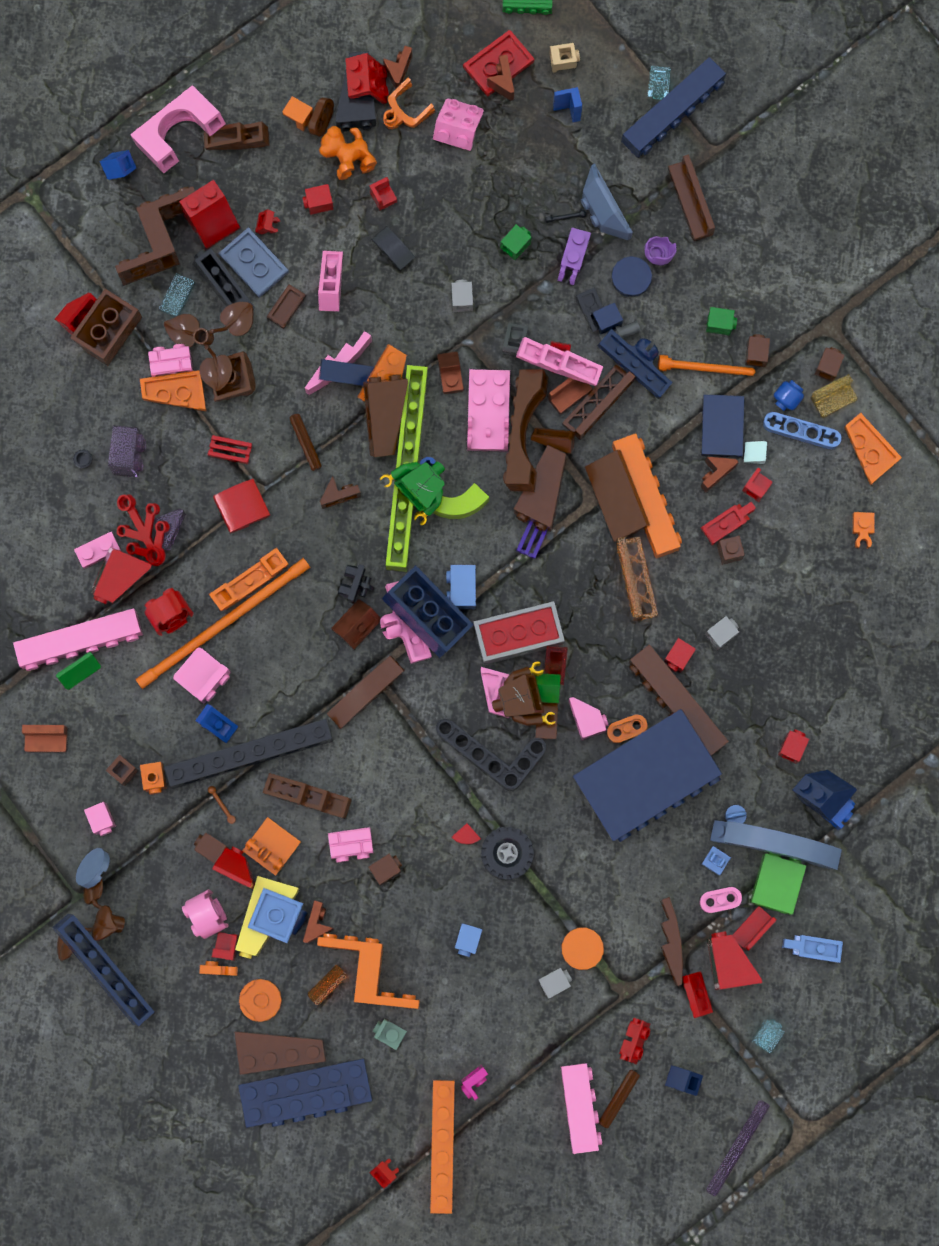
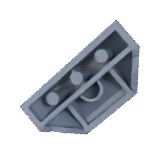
(603, 207)

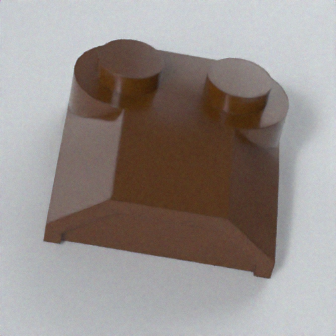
(241, 381)

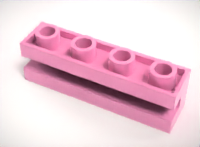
(580, 1108)

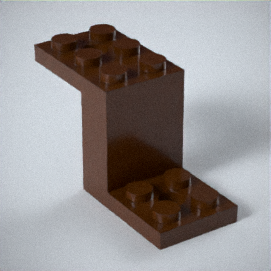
(163, 255)

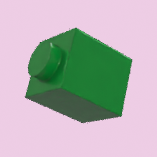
(516, 241)
(721, 321)
(549, 687)

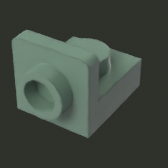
(389, 1033)

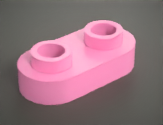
(720, 900)

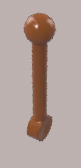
(212, 790)

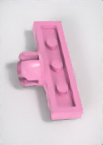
(396, 627)

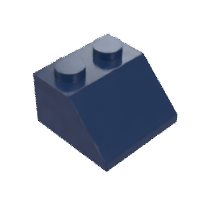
(824, 792)

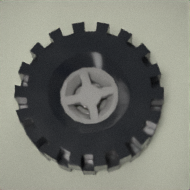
(500, 846)

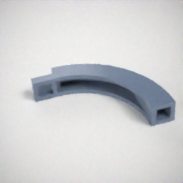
(776, 843)

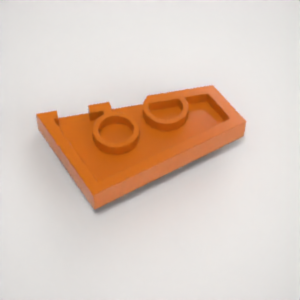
(390, 363)
(175, 389)
(871, 448)

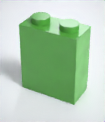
(778, 883)

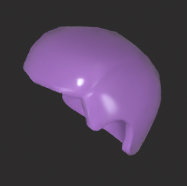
(659, 250)

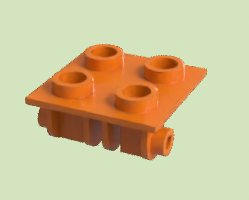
(271, 846)

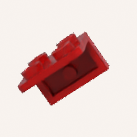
(366, 77)

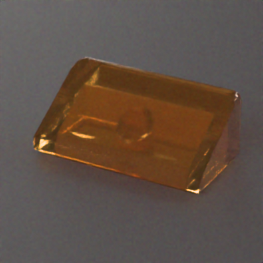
(327, 985)

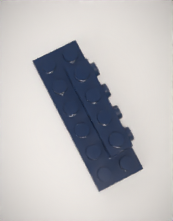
(305, 1094)

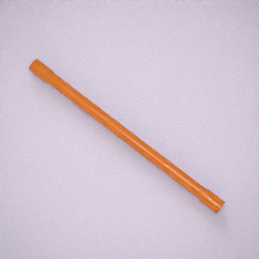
(153, 673)

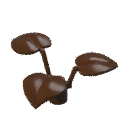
(186, 330)
(104, 925)

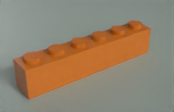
(660, 532)
(442, 1146)

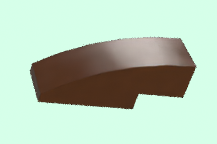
(238, 136)

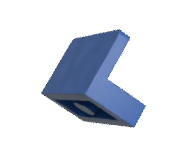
(569, 99)

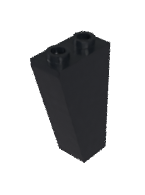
(357, 111)
(219, 278)

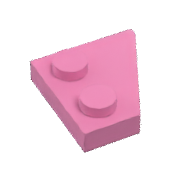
(492, 682)

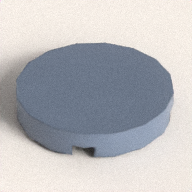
(92, 867)

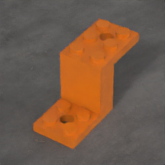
(368, 971)

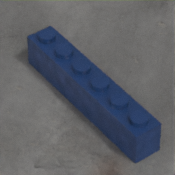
(673, 107)
(103, 969)

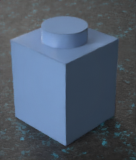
(468, 940)

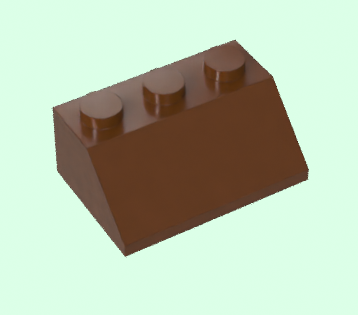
(106, 327)

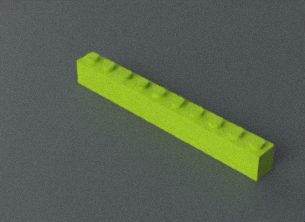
(407, 453)

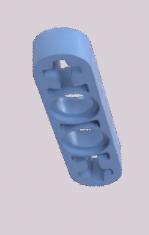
(801, 434)

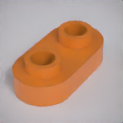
(626, 728)

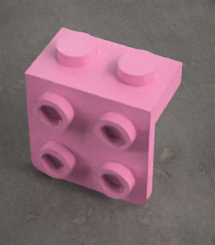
(457, 124)
(202, 675)

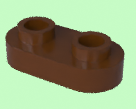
(321, 116)

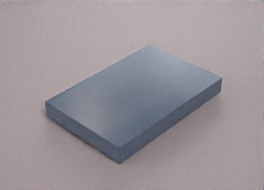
(253, 262)

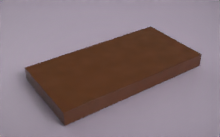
(617, 495)

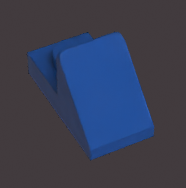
(216, 723)

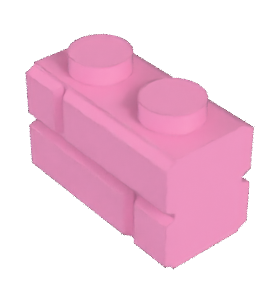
(170, 361)
(350, 844)

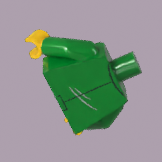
(420, 485)

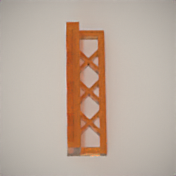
(629, 578)

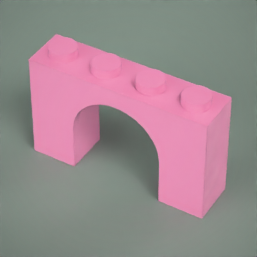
(186, 107)

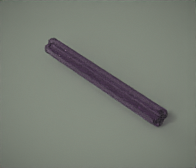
(737, 1148)

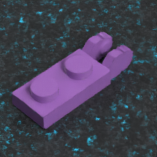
(574, 253)

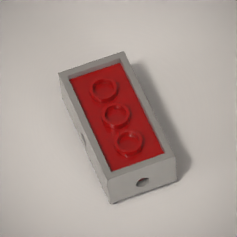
(518, 633)

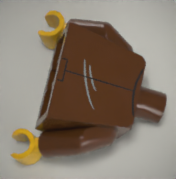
(522, 698)

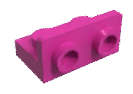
(475, 1078)

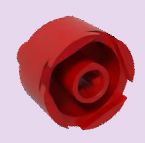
(168, 612)

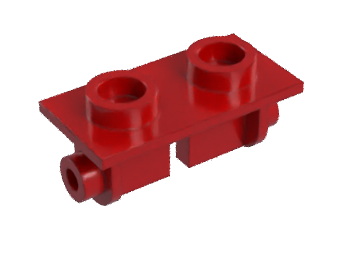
(639, 1033)

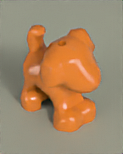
(334, 145)

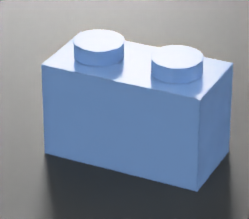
(462, 586)

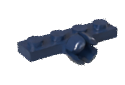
(637, 361)

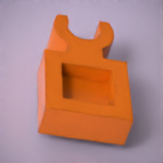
(863, 525)
(212, 968)

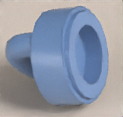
(735, 814)

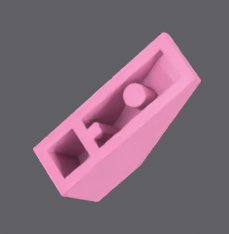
(330, 281)

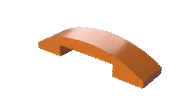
(249, 581)

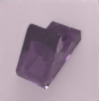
(175, 521)

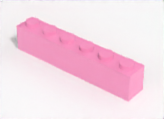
(78, 639)

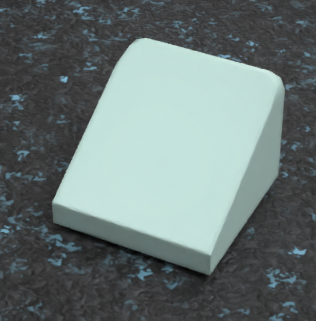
(755, 452)

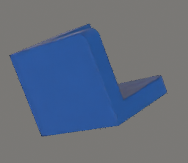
(118, 164)

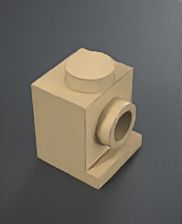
(564, 51)

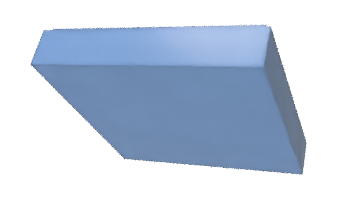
(275, 915)

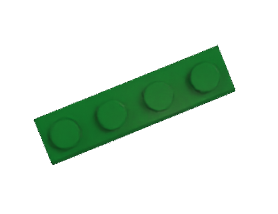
(527, 6)

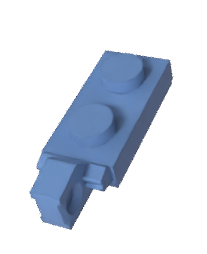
(815, 948)

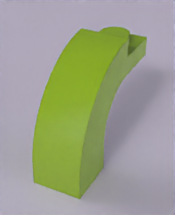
(464, 505)

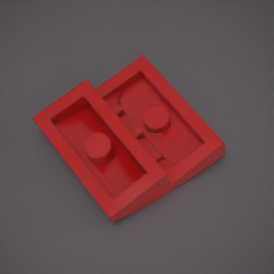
(241, 505)

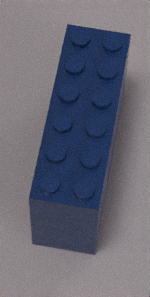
(648, 776)

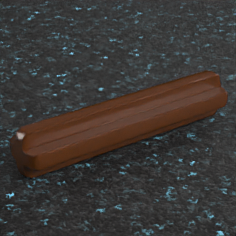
(305, 442)
(619, 1098)

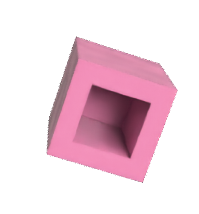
(100, 819)

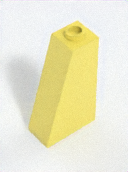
(251, 941)

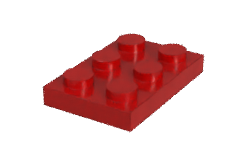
(484, 63)

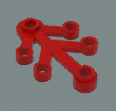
(144, 531)

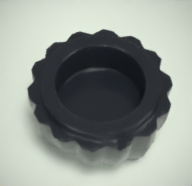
(82, 459)

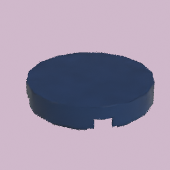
(631, 276)

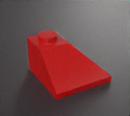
(75, 311)
(235, 867)

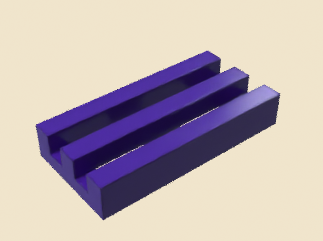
(526, 552)

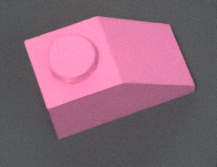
(587, 718)

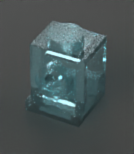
(658, 74)

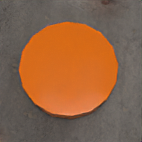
(582, 948)
(260, 1000)

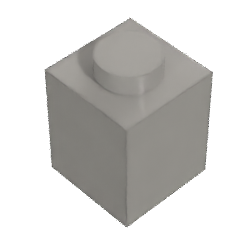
(462, 296)
(722, 632)
(555, 982)

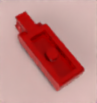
(727, 522)

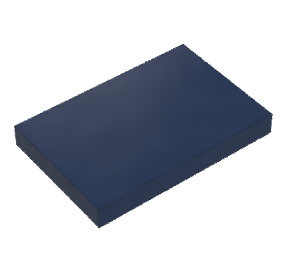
(722, 426)

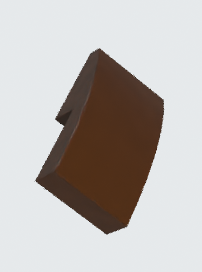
(548, 731)

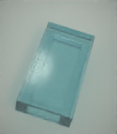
(177, 295)

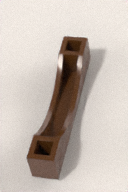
(531, 390)

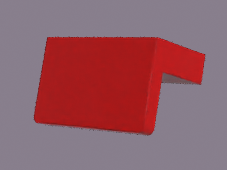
(753, 928)

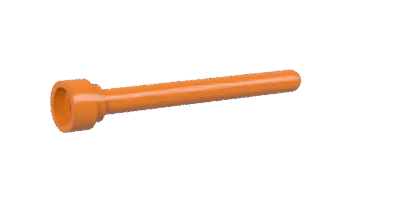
(666, 363)

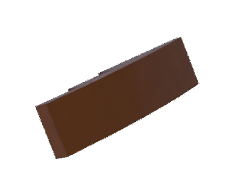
(365, 692)
(307, 796)
(672, 950)

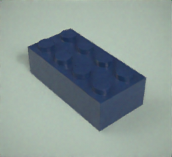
(427, 611)

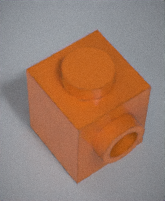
(153, 777)

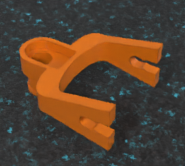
(399, 116)

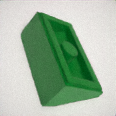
(78, 671)

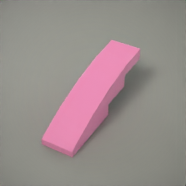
(347, 354)
(559, 362)

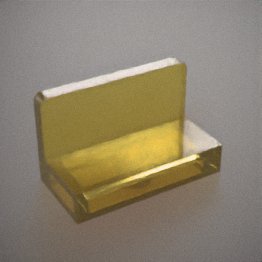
(834, 396)

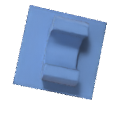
(716, 860)

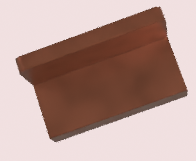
(568, 394)
(356, 623)
(45, 738)

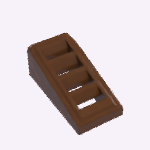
(558, 439)

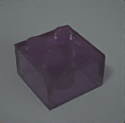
(126, 451)

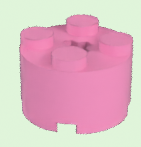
(205, 914)

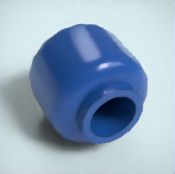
(788, 395)

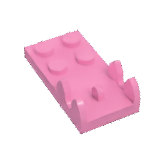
(488, 410)

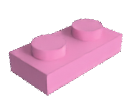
(96, 550)

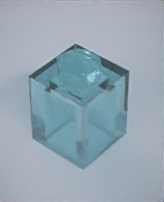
(768, 1035)

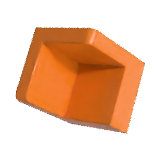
(298, 112)

